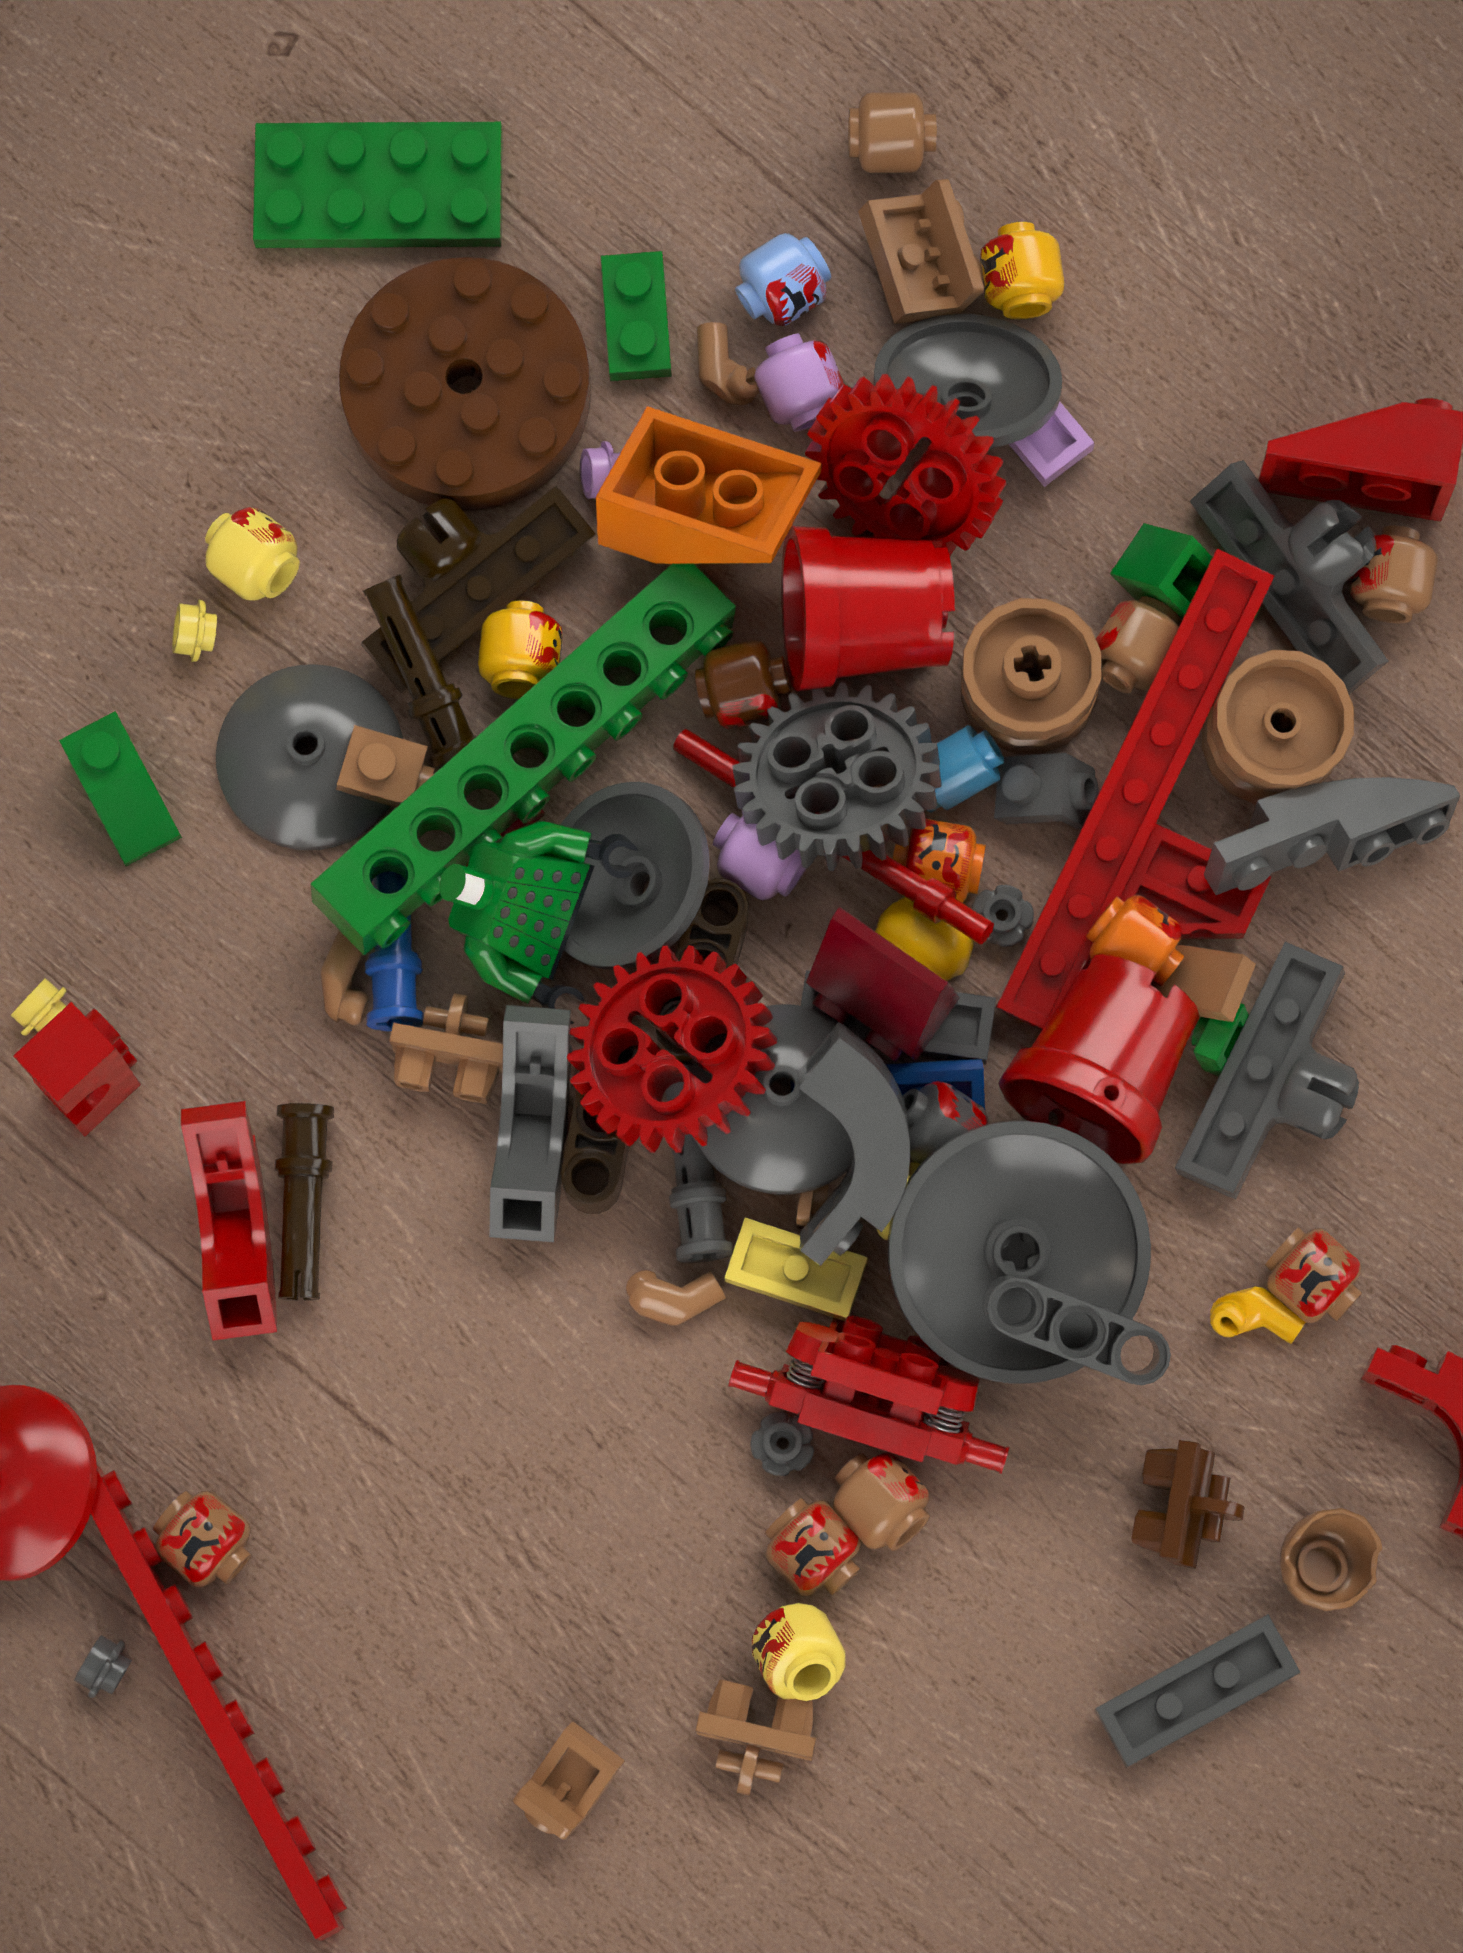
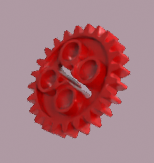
(866, 438)
(631, 1093)

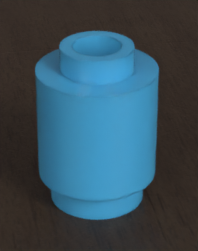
(966, 766)

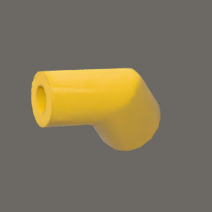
(1254, 1309)

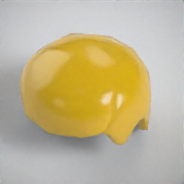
(931, 944)

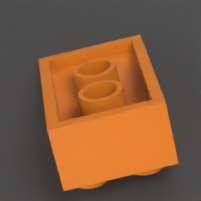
(700, 494)

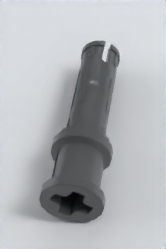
(697, 1201)

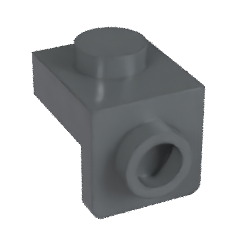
(1045, 789)

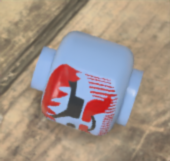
(782, 279)

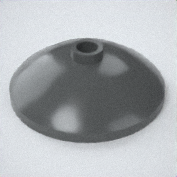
(984, 363)
(294, 795)
(672, 853)
(786, 1140)

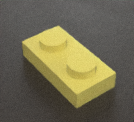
(773, 1265)

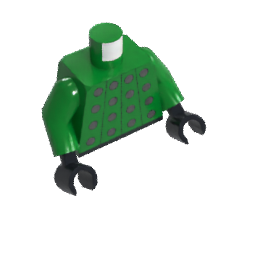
(522, 903)

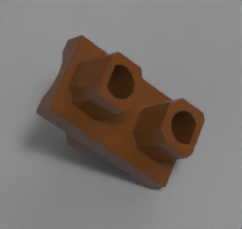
(1194, 1506)

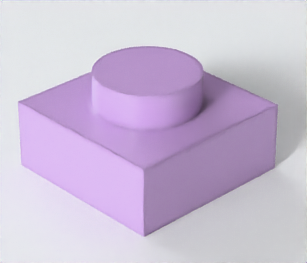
(1054, 446)

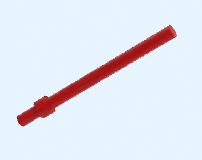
(930, 897)

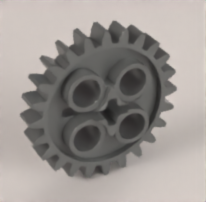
(837, 776)

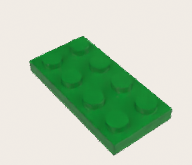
(378, 184)

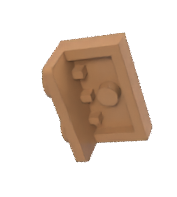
(922, 253)

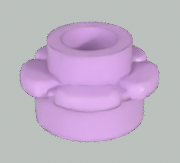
(595, 467)

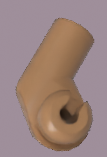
(720, 372)
(336, 980)
(669, 1302)

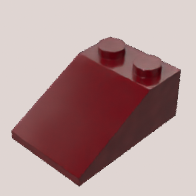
(878, 986)

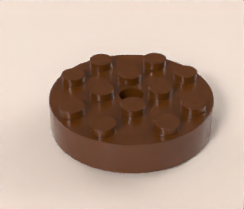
(445, 326)

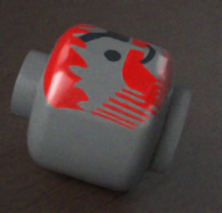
(938, 1115)

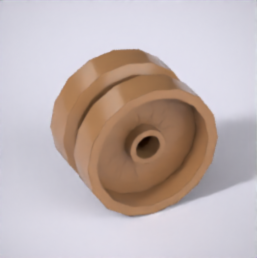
(1039, 640)
(1274, 696)

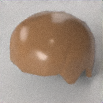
(1330, 1559)

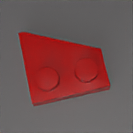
(1174, 881)

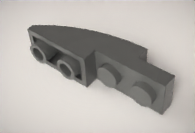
(1346, 818)

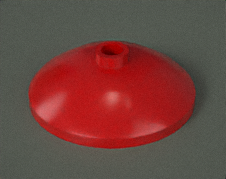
(44, 1480)

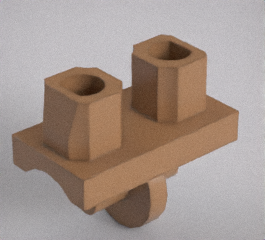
(420, 1048)
(727, 1723)

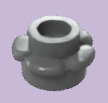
(1019, 912)
(779, 1461)
(103, 1667)

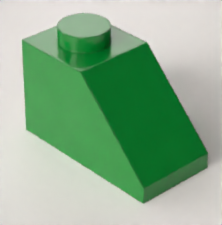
(1163, 567)
(120, 788)

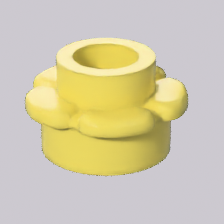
(193, 630)
(39, 1007)

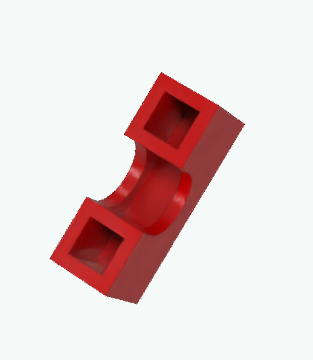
(80, 1066)

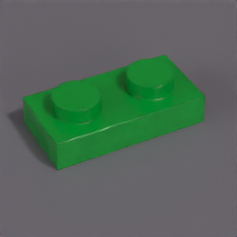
(636, 316)

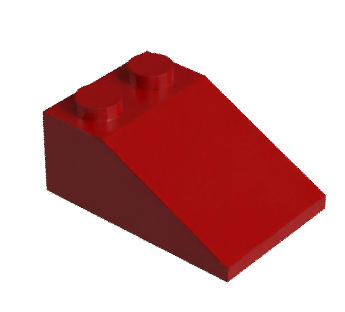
(1379, 461)

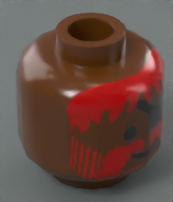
(741, 683)

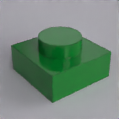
(1216, 1039)

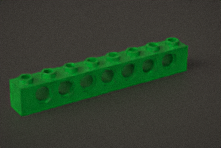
(677, 599)

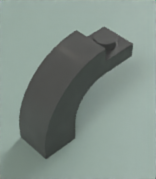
(865, 1098)
(531, 1124)

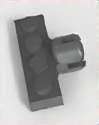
(1308, 567)
(1272, 1076)

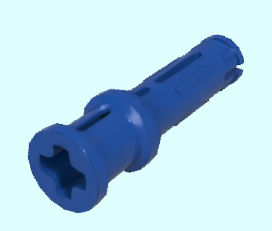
(393, 972)

